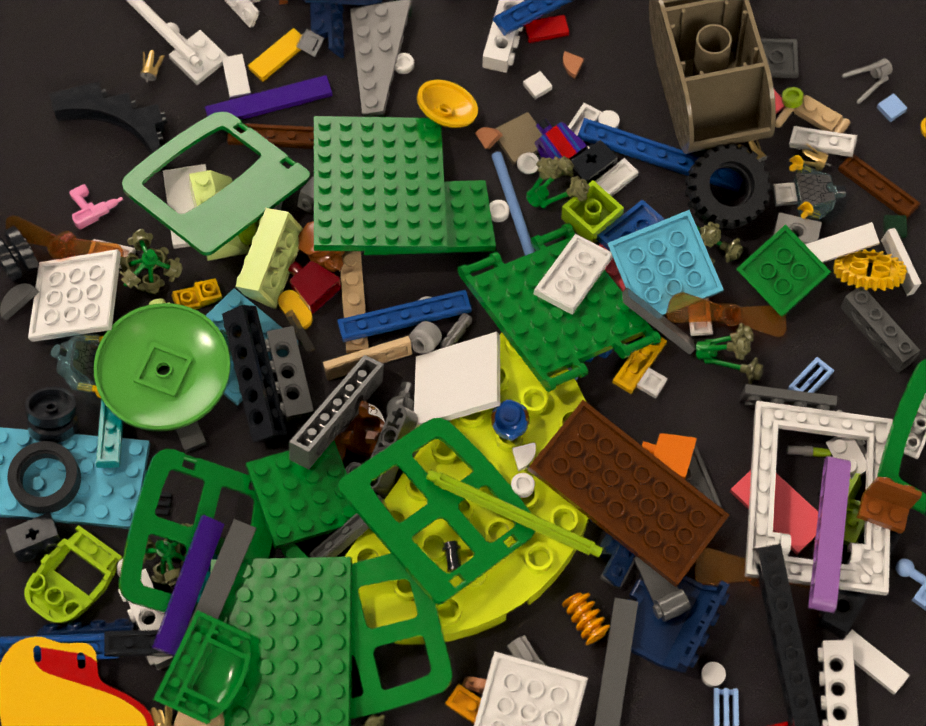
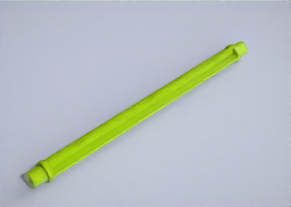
(514, 513)

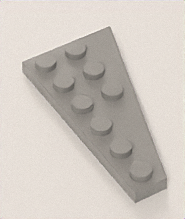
(377, 44)

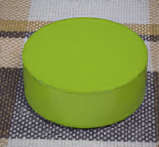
(792, 97)

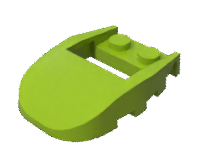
(54, 595)

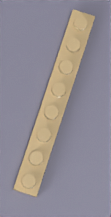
(353, 294)

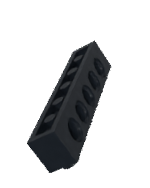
(254, 374)
(840, 623)

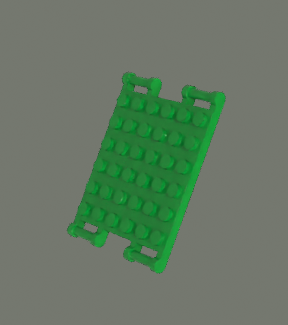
(545, 334)

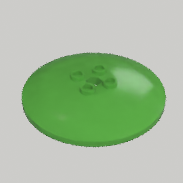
(154, 338)

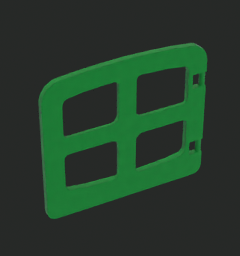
(440, 505)
(146, 522)
(366, 640)

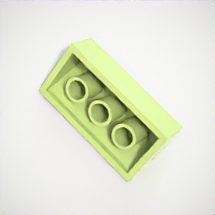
(204, 186)
(270, 257)

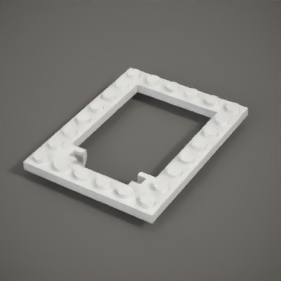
(869, 562)

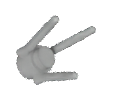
(878, 70)

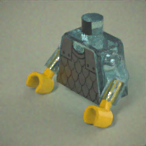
(814, 190)
(77, 361)

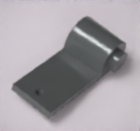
(667, 599)

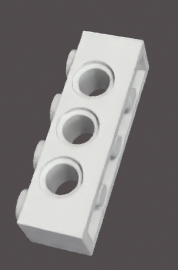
(500, 58)
(139, 613)
(842, 652)

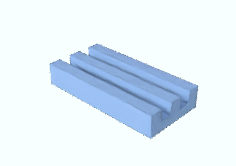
(823, 366)
(735, 707)

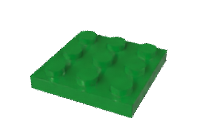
(783, 271)

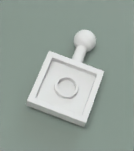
(207, 51)

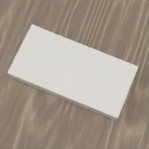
(179, 194)
(573, 274)

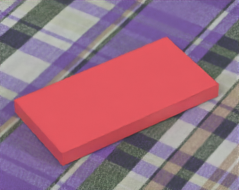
(791, 511)

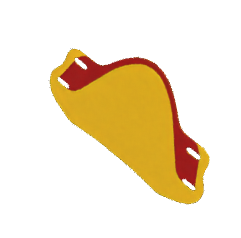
(59, 691)

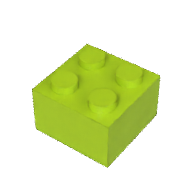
(592, 215)

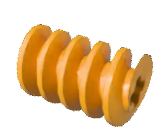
(585, 617)

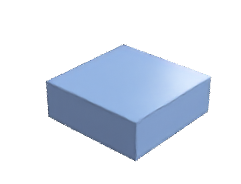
(892, 107)

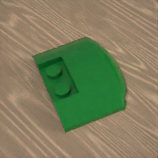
(206, 669)

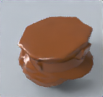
(327, 259)

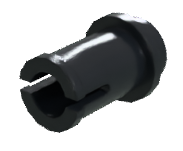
(452, 554)

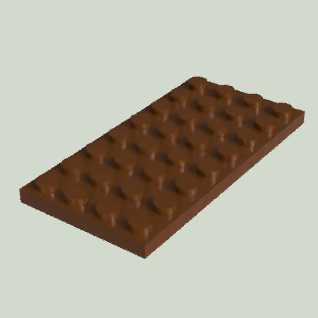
(628, 493)

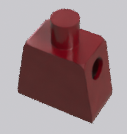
(313, 284)

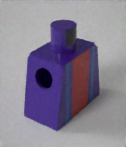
(557, 140)

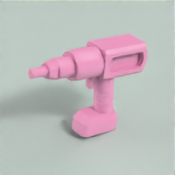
(89, 213)

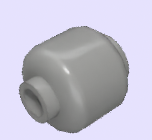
(425, 337)

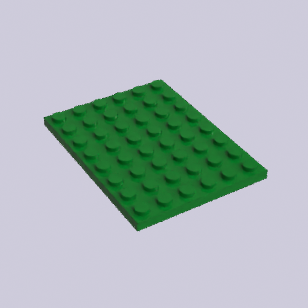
(378, 185)
(298, 641)

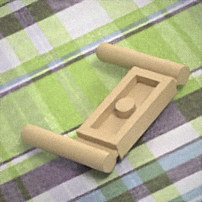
(817, 115)

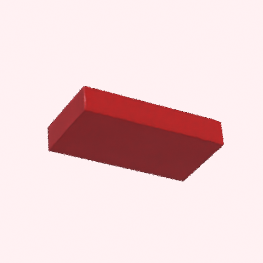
(547, 28)

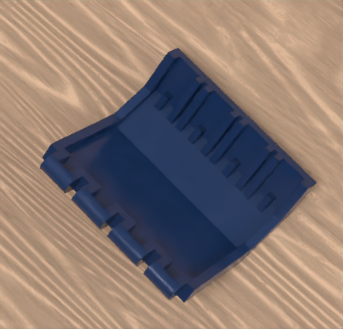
(675, 641)

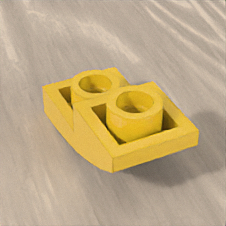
(200, 295)

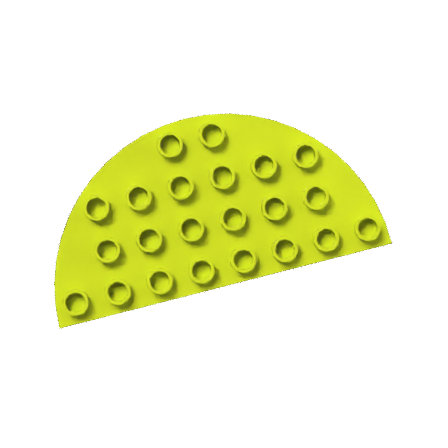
(529, 568)

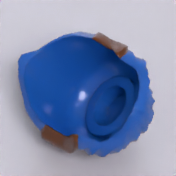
(510, 419)

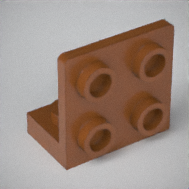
(887, 503)

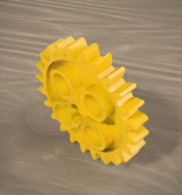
(885, 270)

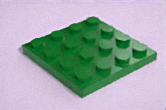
(300, 500)

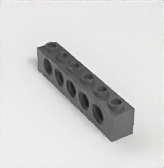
(335, 412)

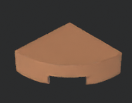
(572, 63)
(488, 136)
(474, 684)

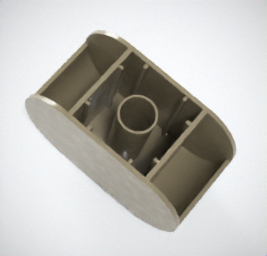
(712, 72)

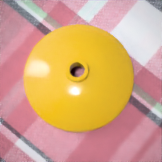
(447, 103)

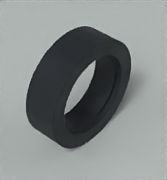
(29, 455)

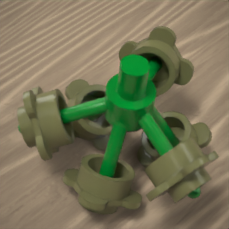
(150, 260)
(165, 572)

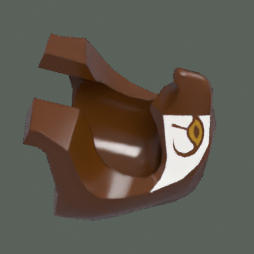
(363, 430)

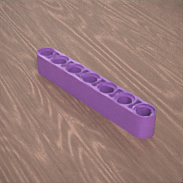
(829, 534)

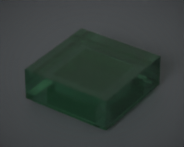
(897, 222)

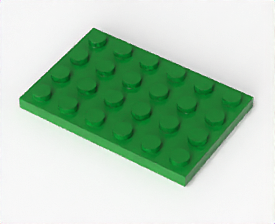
(466, 219)

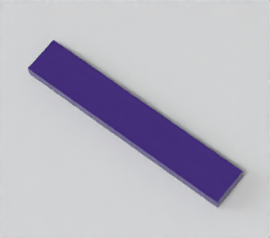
(274, 99)
(188, 586)

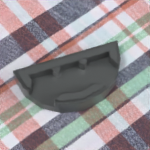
(16, 299)

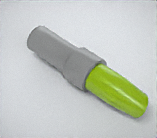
(807, 451)

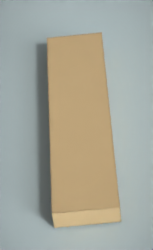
(383, 353)

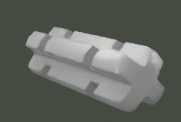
(456, 331)

